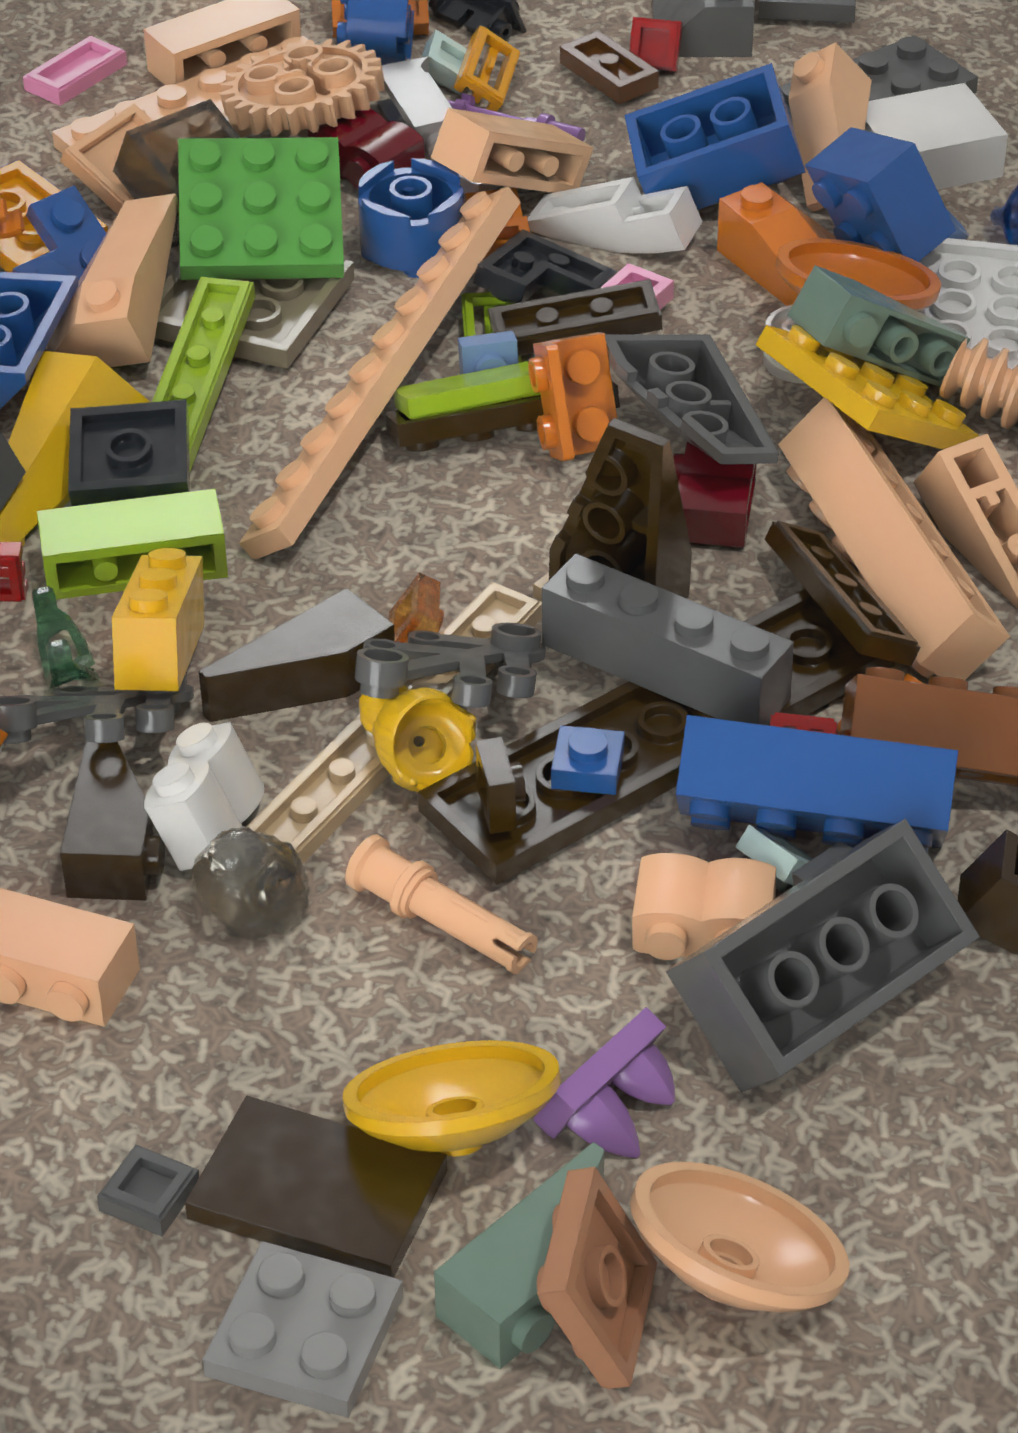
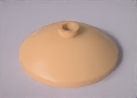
(738, 1238)

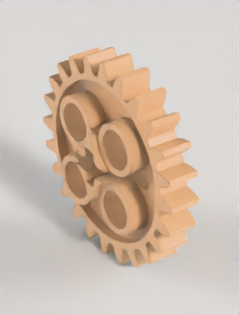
(302, 87)

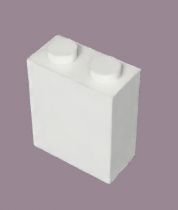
(950, 130)

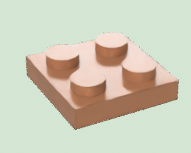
(597, 1278)

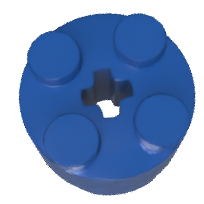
(380, 26)
(407, 212)

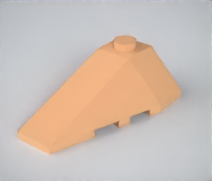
(122, 287)

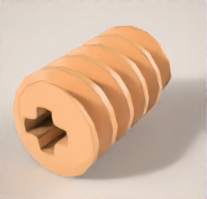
(985, 380)

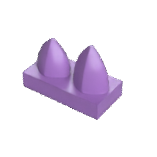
(591, 1105)

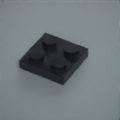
(128, 451)

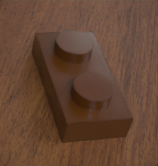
(609, 67)

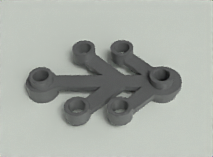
(512, 648)
(100, 707)

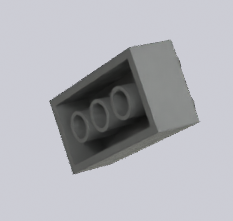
(822, 956)

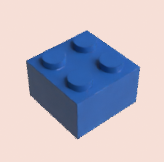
(880, 194)

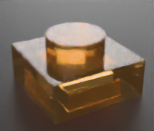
(417, 608)

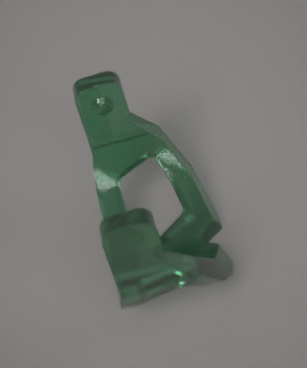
(56, 655)

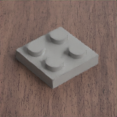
(303, 1329)

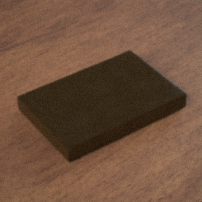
(316, 1187)

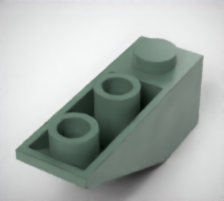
(874, 327)

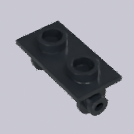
(495, 15)

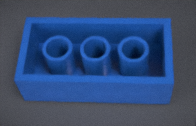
(812, 782)

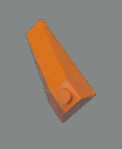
(755, 227)

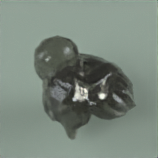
(239, 878)

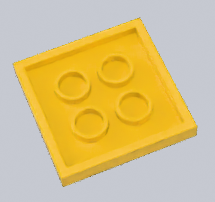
(866, 391)

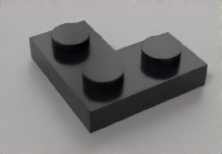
(533, 262)

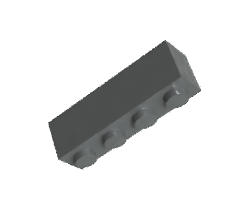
(666, 642)

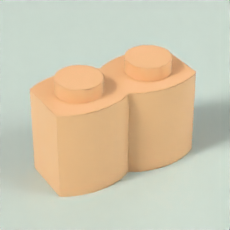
(692, 901)

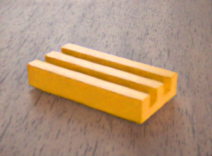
(479, 84)

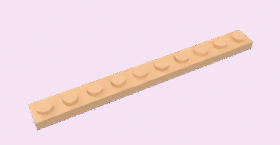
(377, 375)

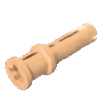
(416, 891)

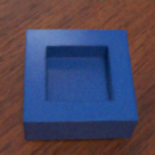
(587, 760)

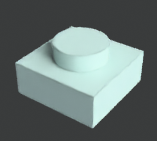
(444, 59)
(774, 850)

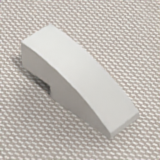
(618, 217)

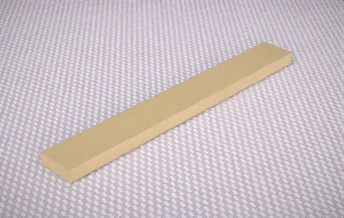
(349, 766)

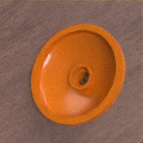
(878, 269)

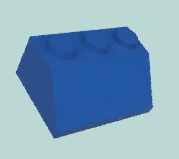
(28, 317)

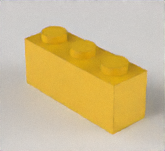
(158, 621)

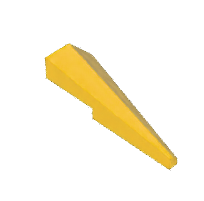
(43, 432)

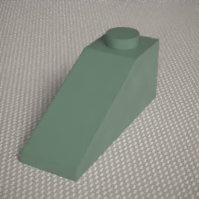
(492, 1282)

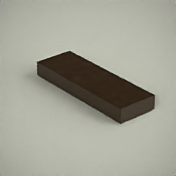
(608, 310)

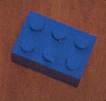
(717, 138)

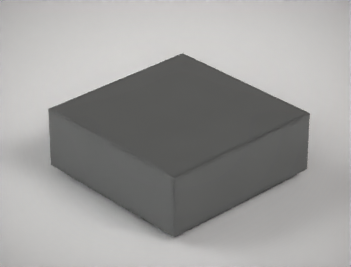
(148, 1190)

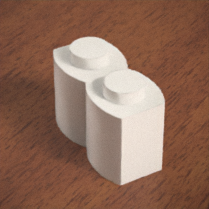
(202, 790)

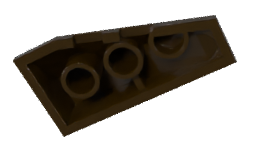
(629, 512)

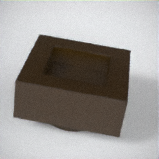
(498, 785)

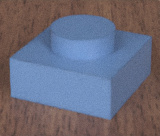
(487, 351)

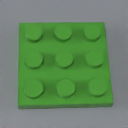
(260, 208)

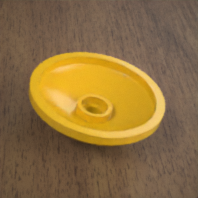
(452, 1094)

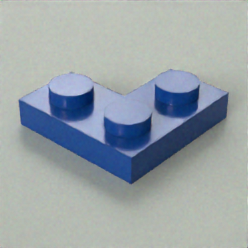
(67, 231)

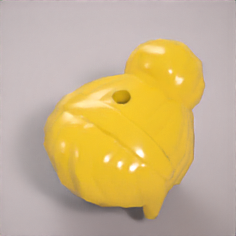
(425, 713)

